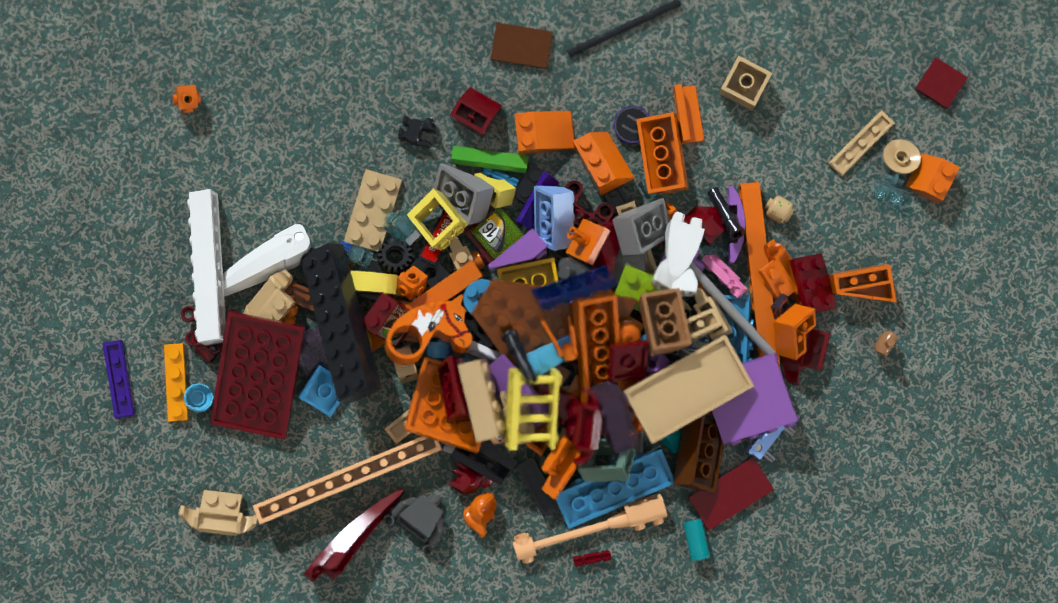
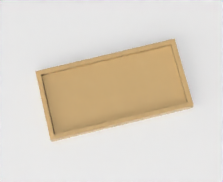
(688, 389)

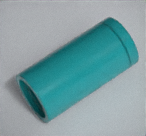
(696, 539)

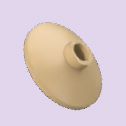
(904, 150)

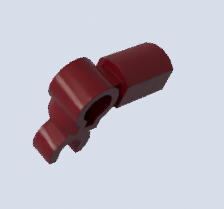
(202, 350)

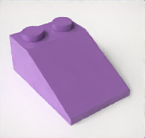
(525, 250)

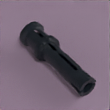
(729, 219)
(516, 350)

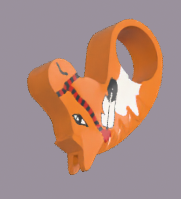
(431, 320)

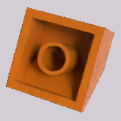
(932, 178)

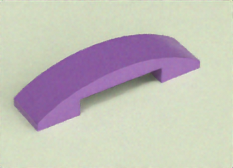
(734, 201)

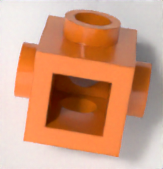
(181, 92)
(412, 283)

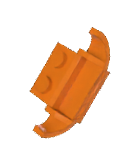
(778, 272)

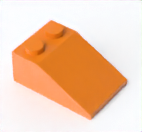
(544, 131)

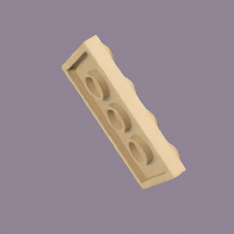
(374, 201)

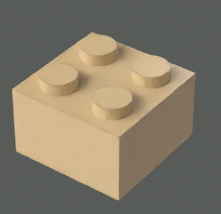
(745, 83)

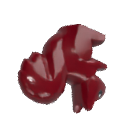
(468, 480)

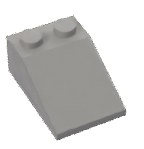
(465, 192)
(641, 227)

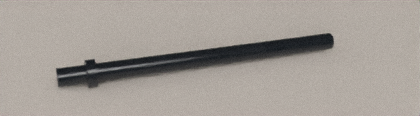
(580, 48)

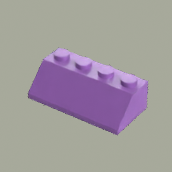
(499, 376)

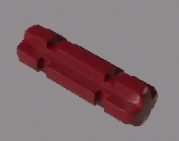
(592, 558)

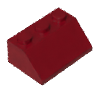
(452, 390)

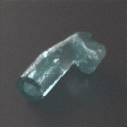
(721, 250)

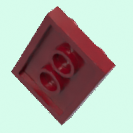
(813, 283)

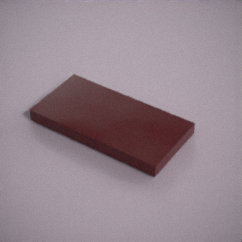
(733, 493)

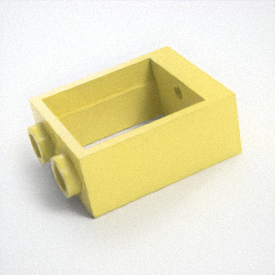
(425, 207)

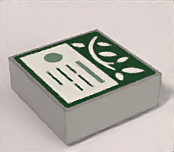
(414, 238)

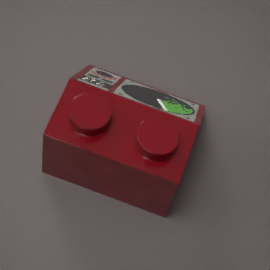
(383, 316)

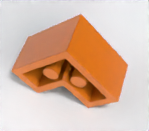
(792, 331)

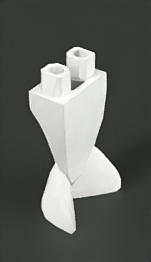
(681, 246)

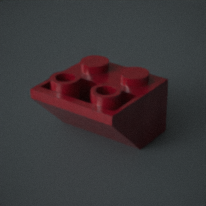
(475, 111)

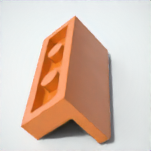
(688, 114)

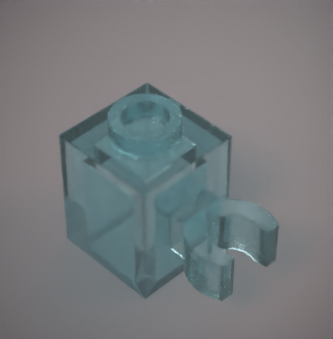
(399, 224)

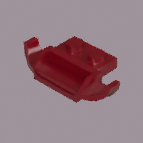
(813, 358)
(584, 426)

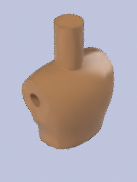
(885, 343)

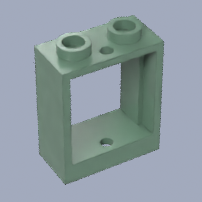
(608, 473)

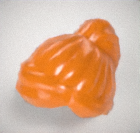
(480, 513)

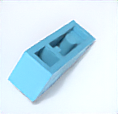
(546, 357)

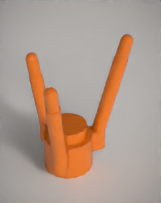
(569, 349)

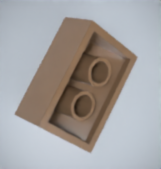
(664, 321)

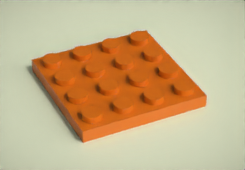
(428, 414)

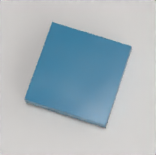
(320, 392)

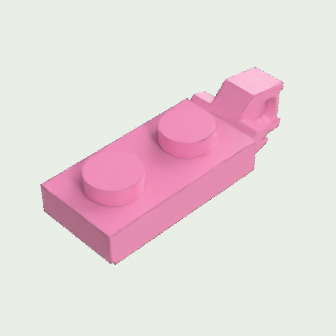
(725, 274)

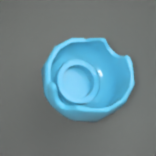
(198, 397)

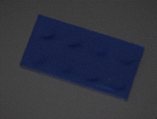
(574, 287)

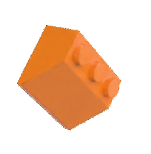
(602, 161)

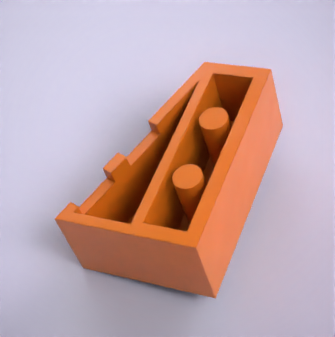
(866, 282)

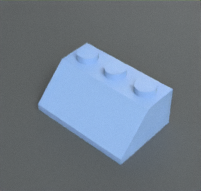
(553, 215)

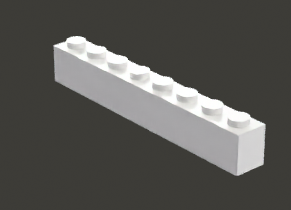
(207, 266)

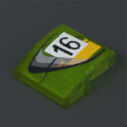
(497, 233)

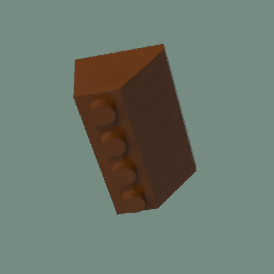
(699, 455)

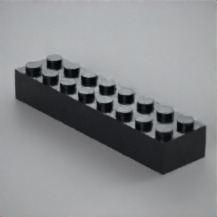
(340, 323)

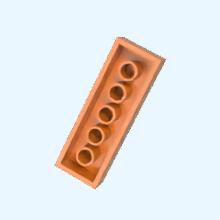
(595, 331)

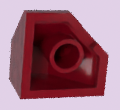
(710, 222)

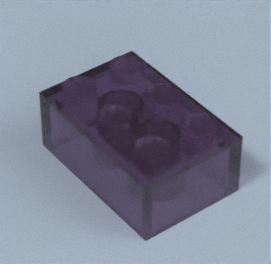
(616, 417)

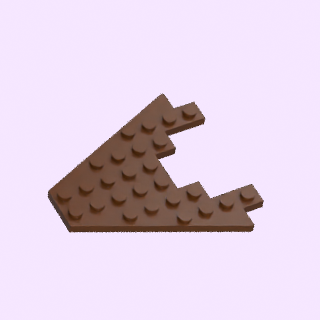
(512, 306)

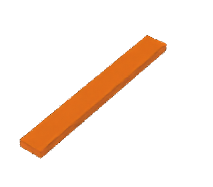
(442, 291)

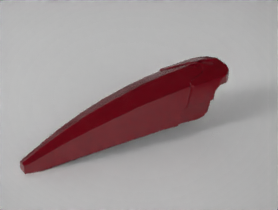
(344, 546)

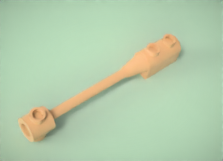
(636, 514)

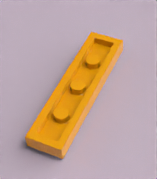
(175, 382)

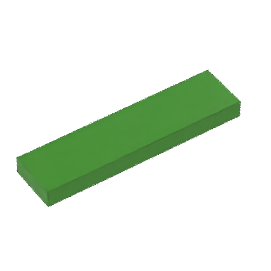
(489, 159)

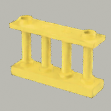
(515, 399)

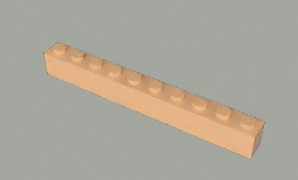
(346, 478)

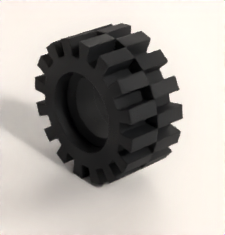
(395, 246)

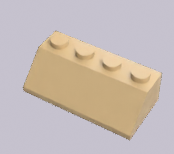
(481, 400)

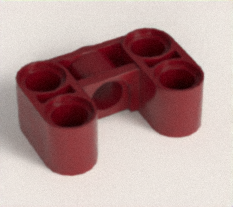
(581, 214)

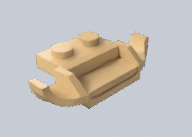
(272, 300)
(219, 514)

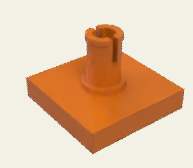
(587, 241)

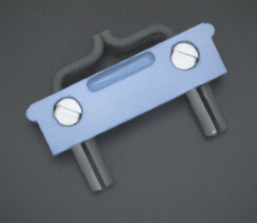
(761, 444)

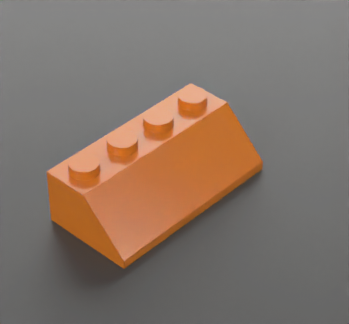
(662, 154)

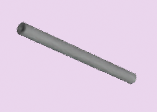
(731, 310)

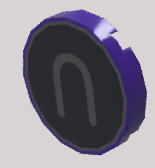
(626, 124)

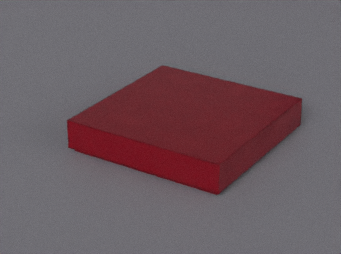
(941, 83)
(628, 361)

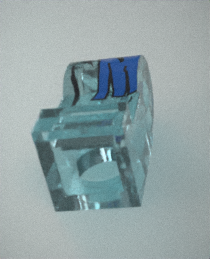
(355, 253)

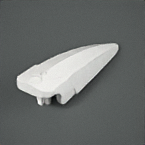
(272, 257)

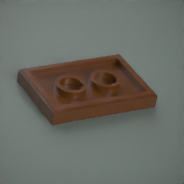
(521, 45)

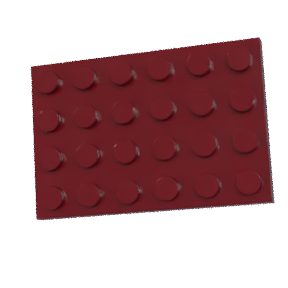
(257, 375)

